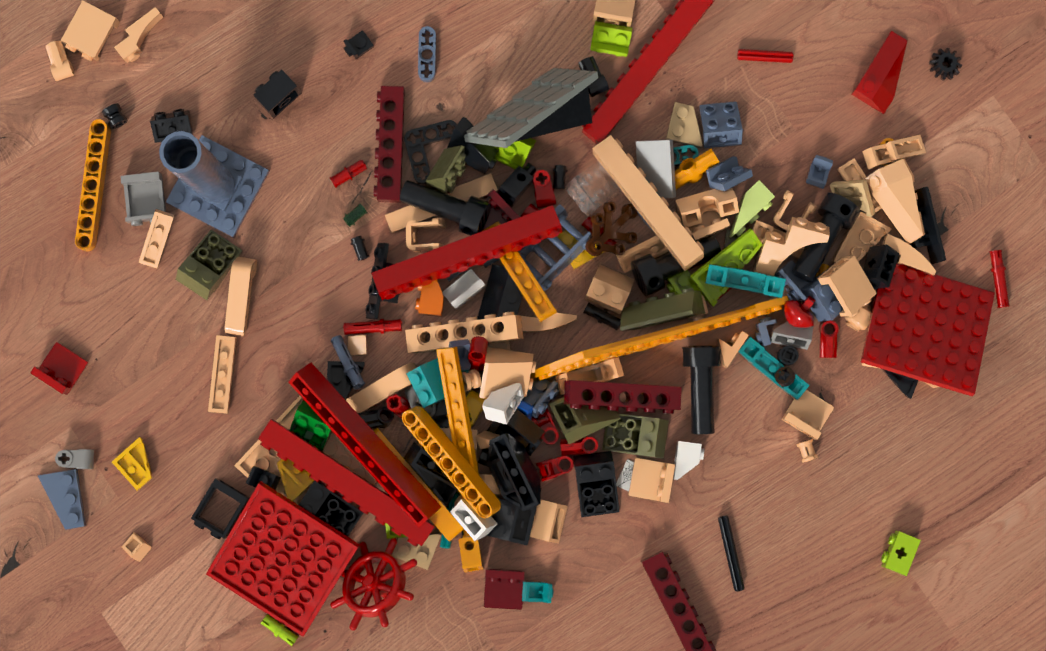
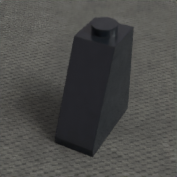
(477, 155)

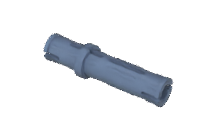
(350, 368)

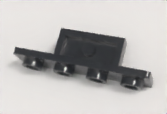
(932, 234)
(373, 305)

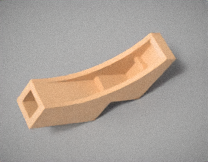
(778, 247)

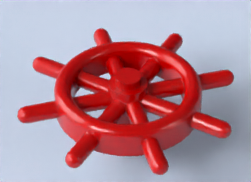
(374, 584)

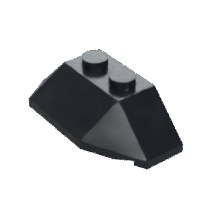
(514, 472)

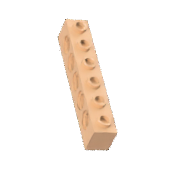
(416, 336)

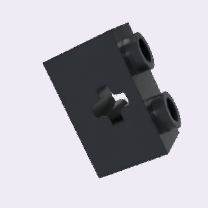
(880, 265)

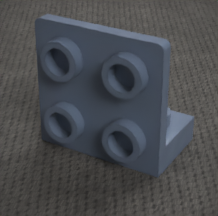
(721, 124)
(793, 283)

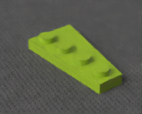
(734, 256)

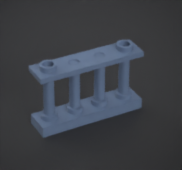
(570, 254)

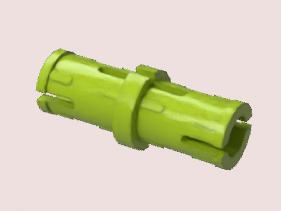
(279, 630)

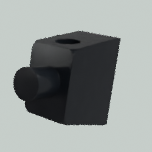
(517, 184)

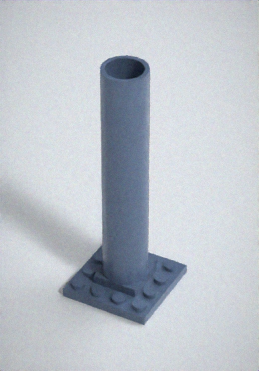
(211, 180)

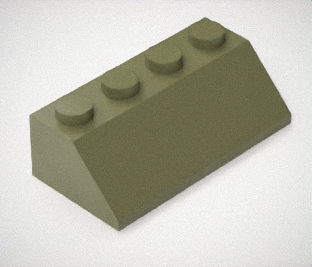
(662, 310)

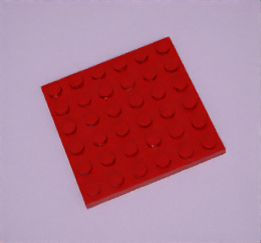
(929, 329)
(282, 558)

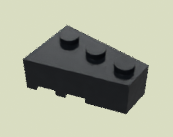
(430, 473)

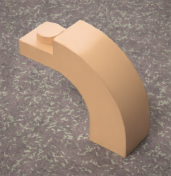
(599, 372)

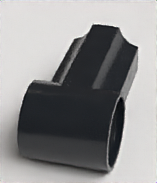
(599, 85)
(373, 418)

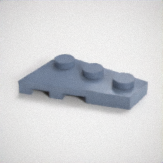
(65, 496)

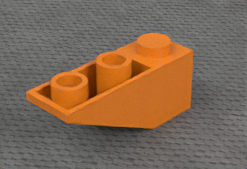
(431, 300)

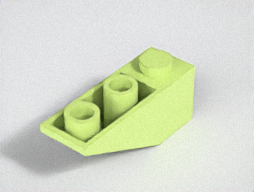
(751, 203)

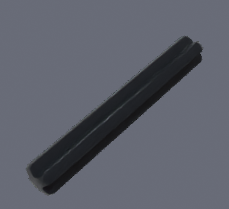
(731, 553)

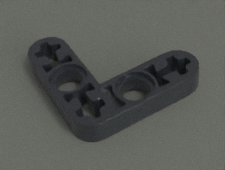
(419, 145)

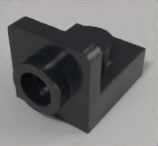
(358, 45)
(258, 474)

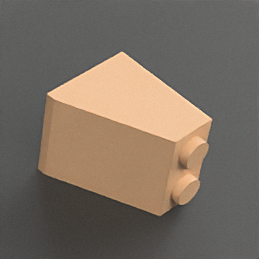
(614, 12)
(609, 289)
(505, 369)

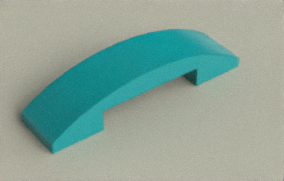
(745, 280)
(768, 365)

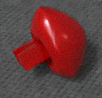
(798, 313)

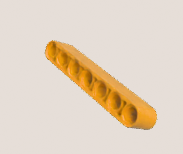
(88, 177)
(442, 458)
(442, 518)

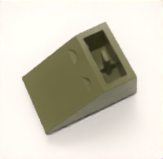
(447, 170)
(208, 265)
(582, 422)
(636, 436)

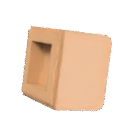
(357, 345)
(484, 438)
(136, 547)

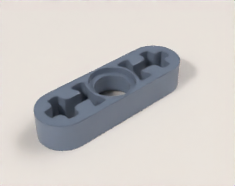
(432, 40)

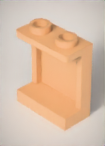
(89, 31)
(849, 285)

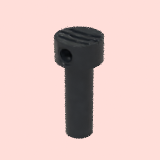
(836, 213)
(470, 215)
(652, 272)
(701, 363)

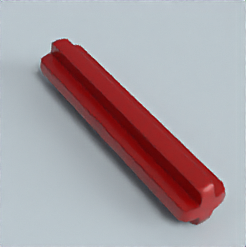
(764, 55)

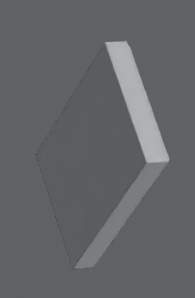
(657, 162)

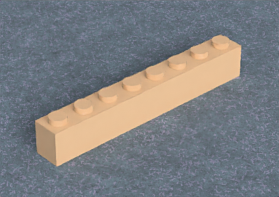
(648, 202)

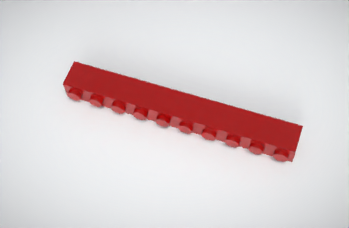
(645, 68)
(467, 252)
(364, 444)
(342, 480)

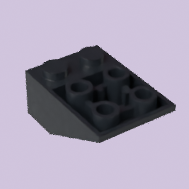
(596, 483)
(331, 508)
(512, 523)

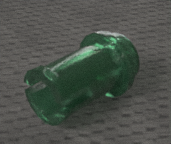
(354, 215)

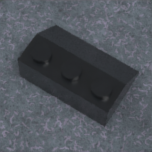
(500, 294)

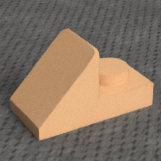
(728, 352)

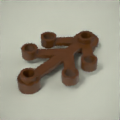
(610, 230)

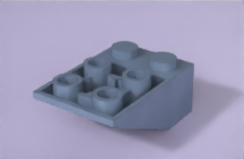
(826, 303)

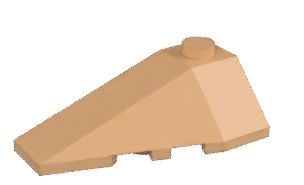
(895, 193)

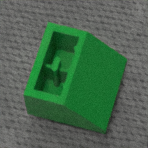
(310, 426)

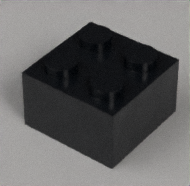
(277, 93)

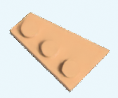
(863, 235)

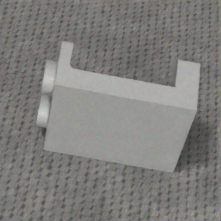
(143, 196)

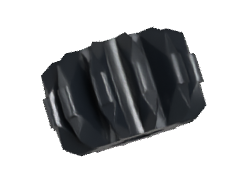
(942, 70)

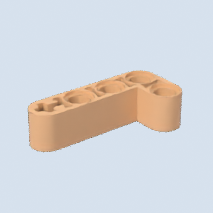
(239, 295)
(381, 389)

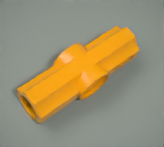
(692, 169)

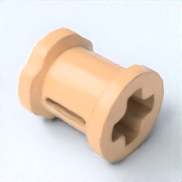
(812, 455)

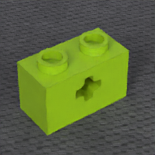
(908, 546)

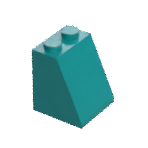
(428, 383)

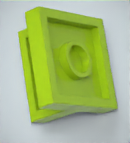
(516, 153)

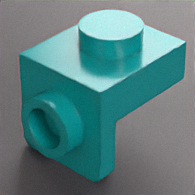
(537, 592)

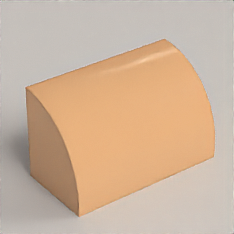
(548, 521)

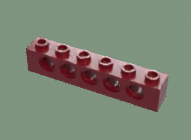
(387, 95)
(670, 394)
(686, 637)

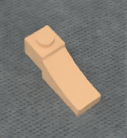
(130, 47)
(893, 151)

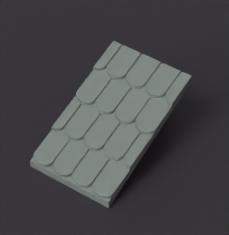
(547, 106)

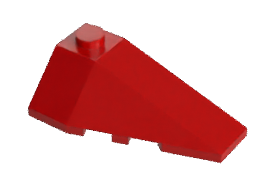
(881, 78)

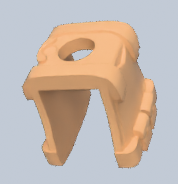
(787, 198)
(411, 234)

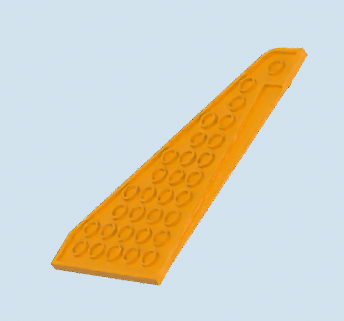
(644, 342)

